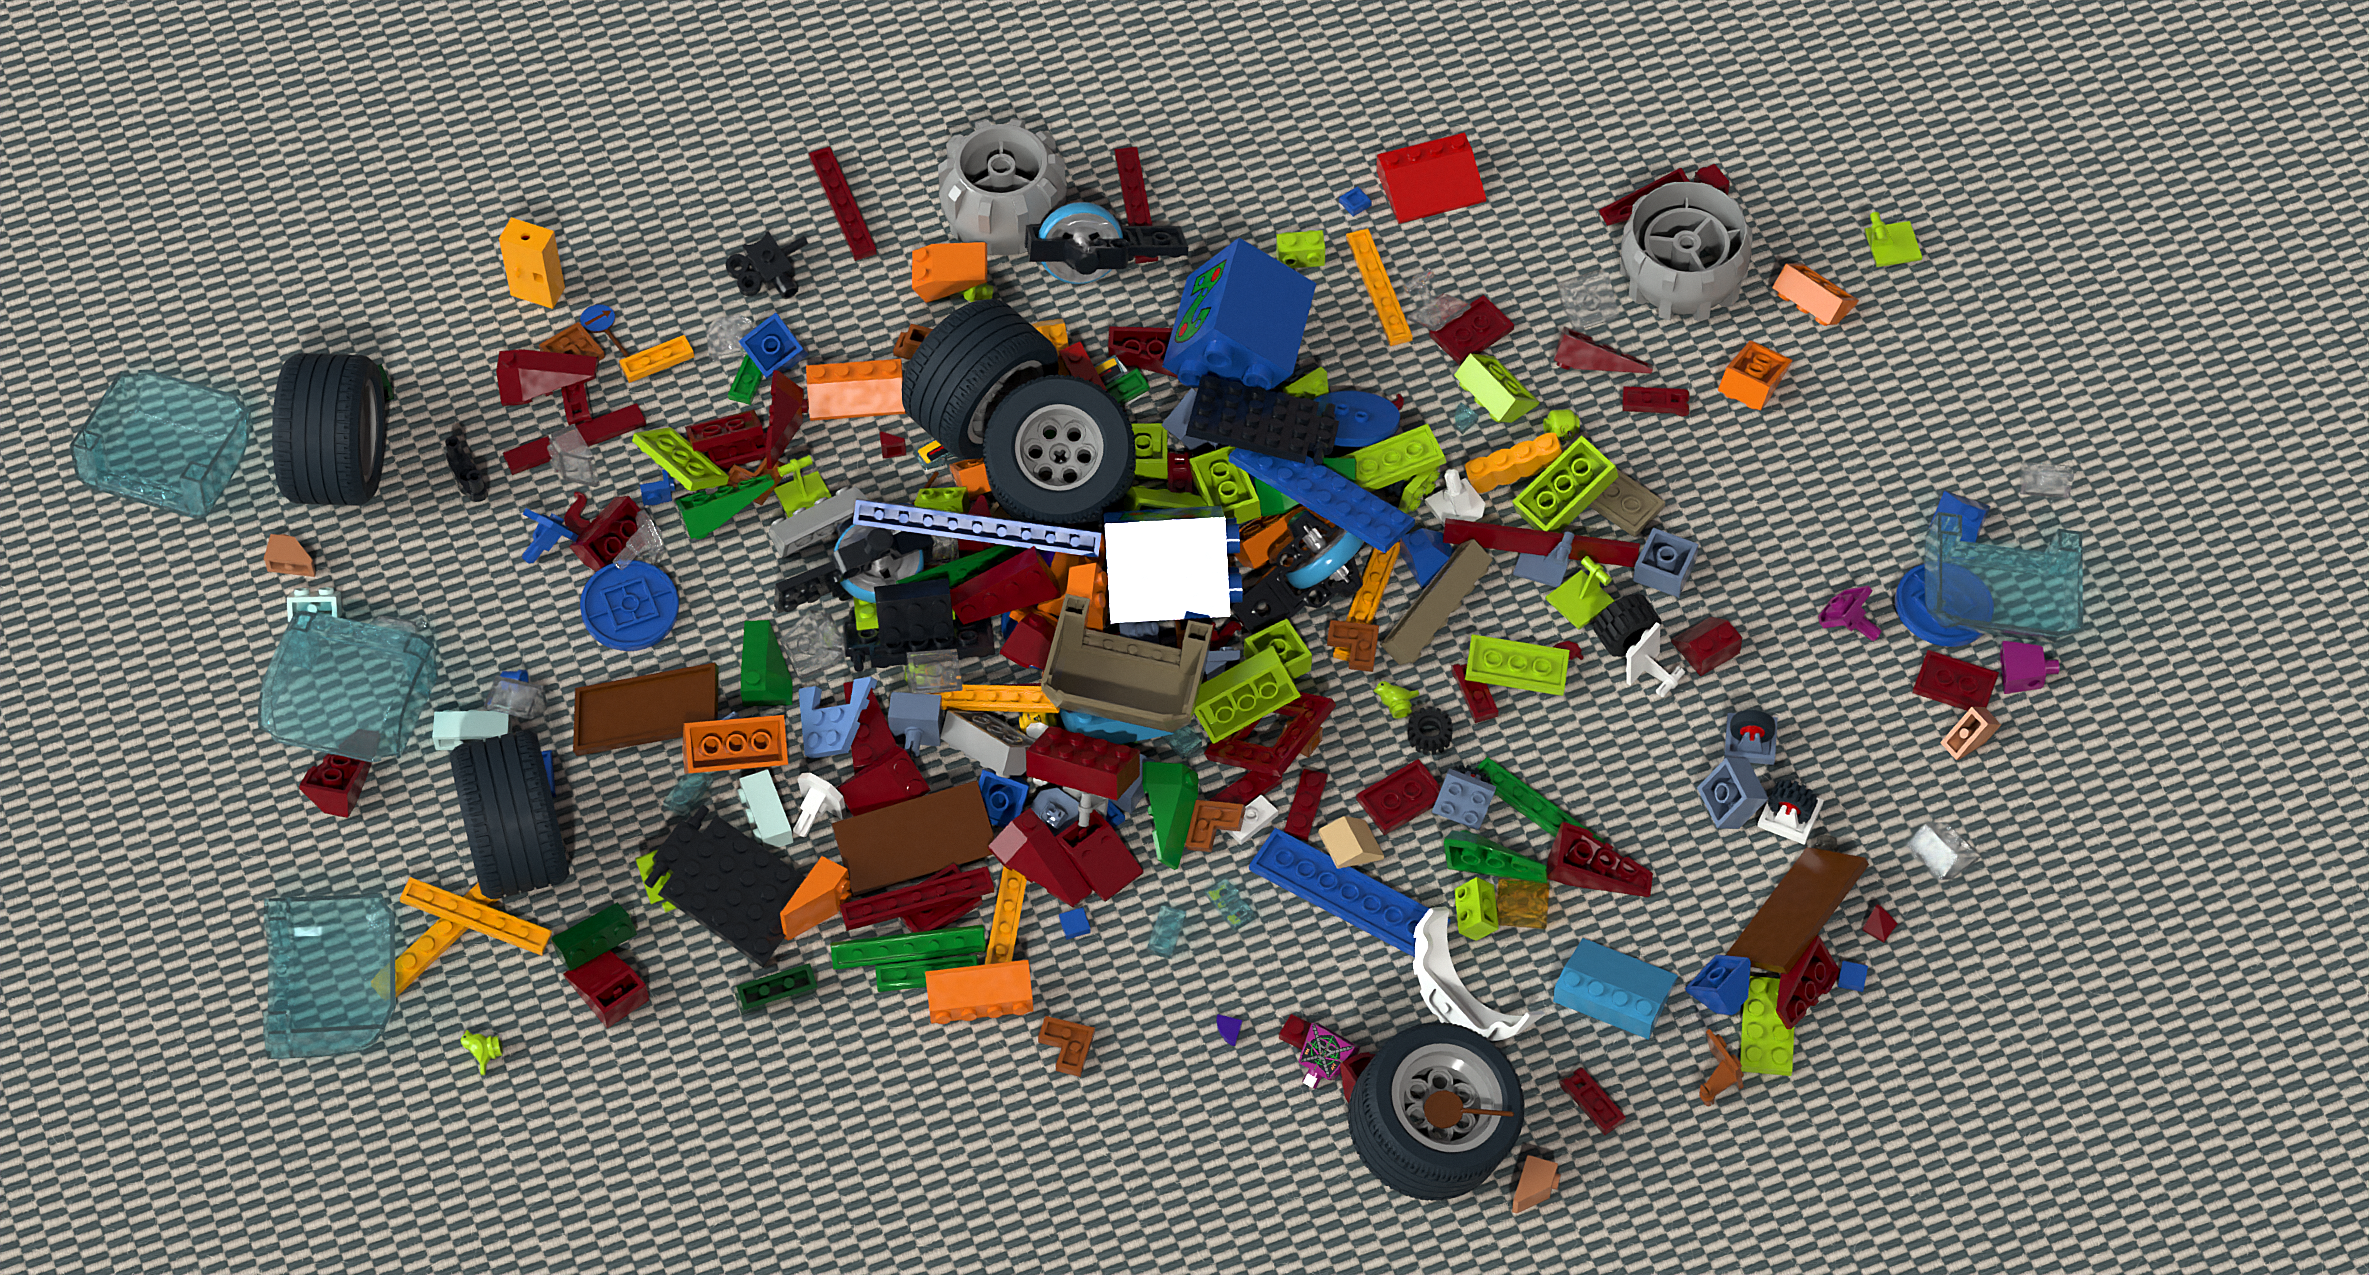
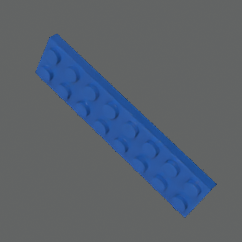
(1329, 496)
(1339, 891)

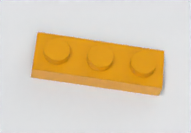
(656, 358)

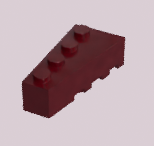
(1005, 588)

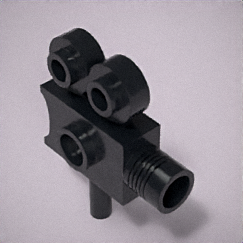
(769, 266)

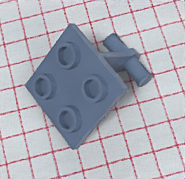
(1549, 568)

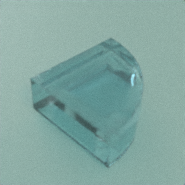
(1464, 418)

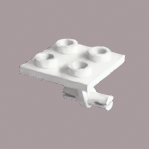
(1642, 657)

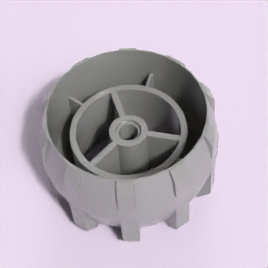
(1003, 202)
(1671, 231)

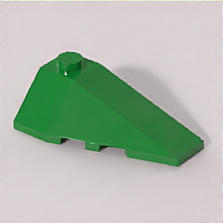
(1274, 502)
(707, 512)
(763, 668)
(1172, 799)
(1480, 855)

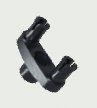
(464, 471)

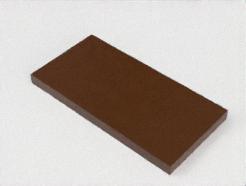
(643, 708)
(914, 838)
(1798, 909)

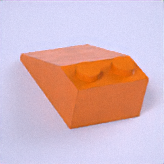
(948, 269)
(1754, 375)
(1091, 583)
(816, 898)

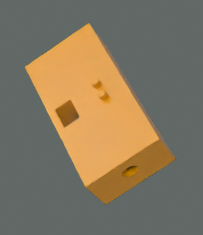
(532, 263)

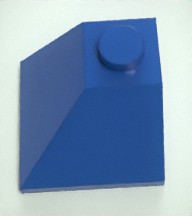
(773, 346)
(1972, 514)
(1424, 554)
(1002, 796)
(1722, 984)

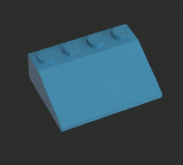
(1107, 729)
(1614, 988)

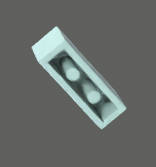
(463, 727)
(765, 810)

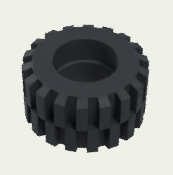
(1624, 623)

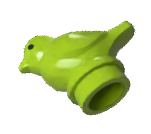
(978, 292)
(1396, 698)
(482, 1048)

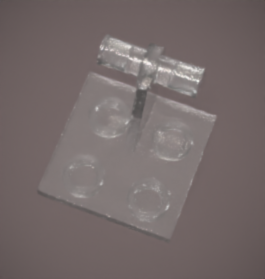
(1435, 311)

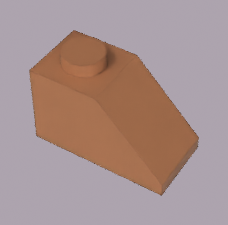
(287, 556)
(1970, 732)
(1535, 1183)

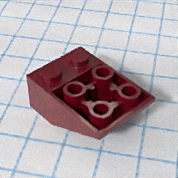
(1099, 856)
(608, 987)

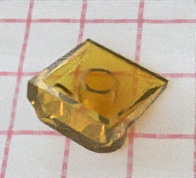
(1522, 903)

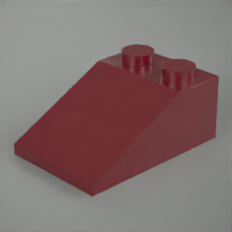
(883, 783)

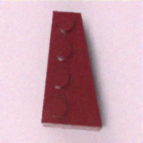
(1140, 347)
(873, 734)

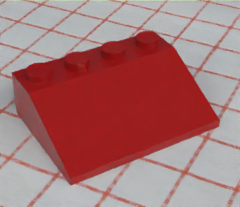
(1430, 178)

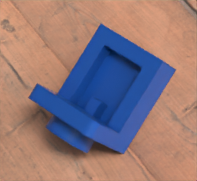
(658, 492)

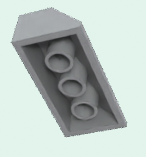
(815, 523)
(987, 741)

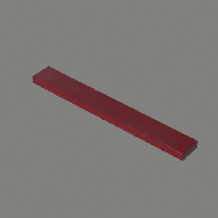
(1540, 542)

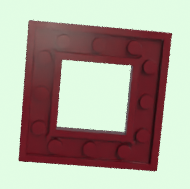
(1309, 713)

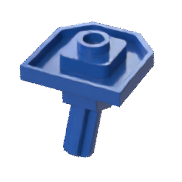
(545, 534)

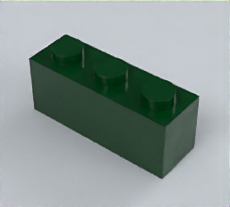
(593, 936)
(775, 989)

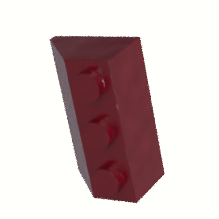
(607, 533)

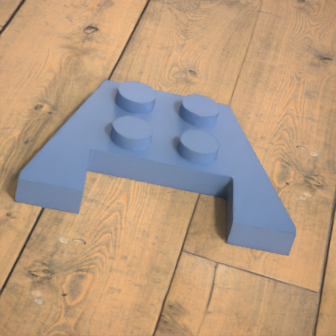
(832, 728)

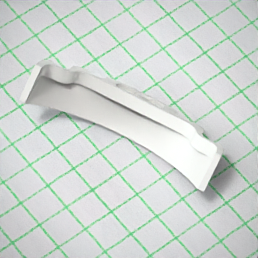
(1445, 991)

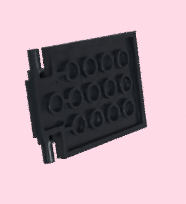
(1261, 420)
(969, 639)
(726, 884)

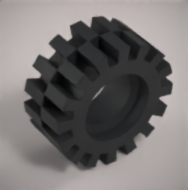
(1430, 718)

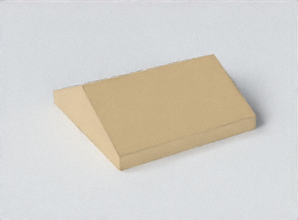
(1350, 842)

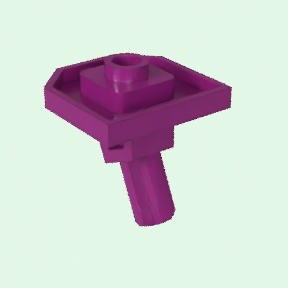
(1847, 611)

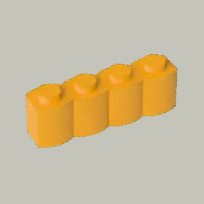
(1509, 465)

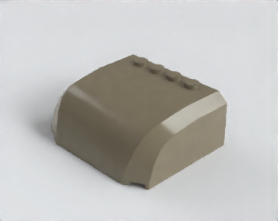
(1124, 675)

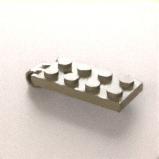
(1627, 503)

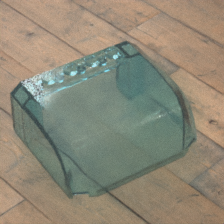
(162, 442)
(2003, 587)
(346, 687)
(328, 974)

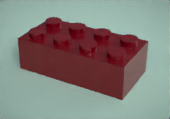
(1083, 763)

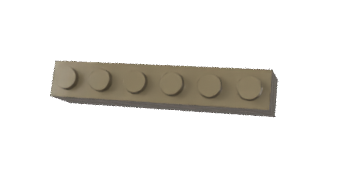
(1437, 602)

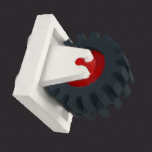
(1791, 811)

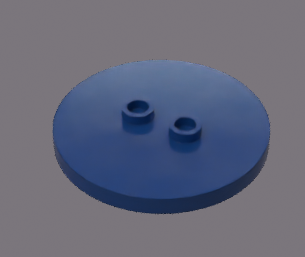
(1361, 417)
(629, 606)
(1914, 615)

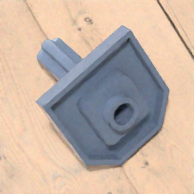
(1056, 809)

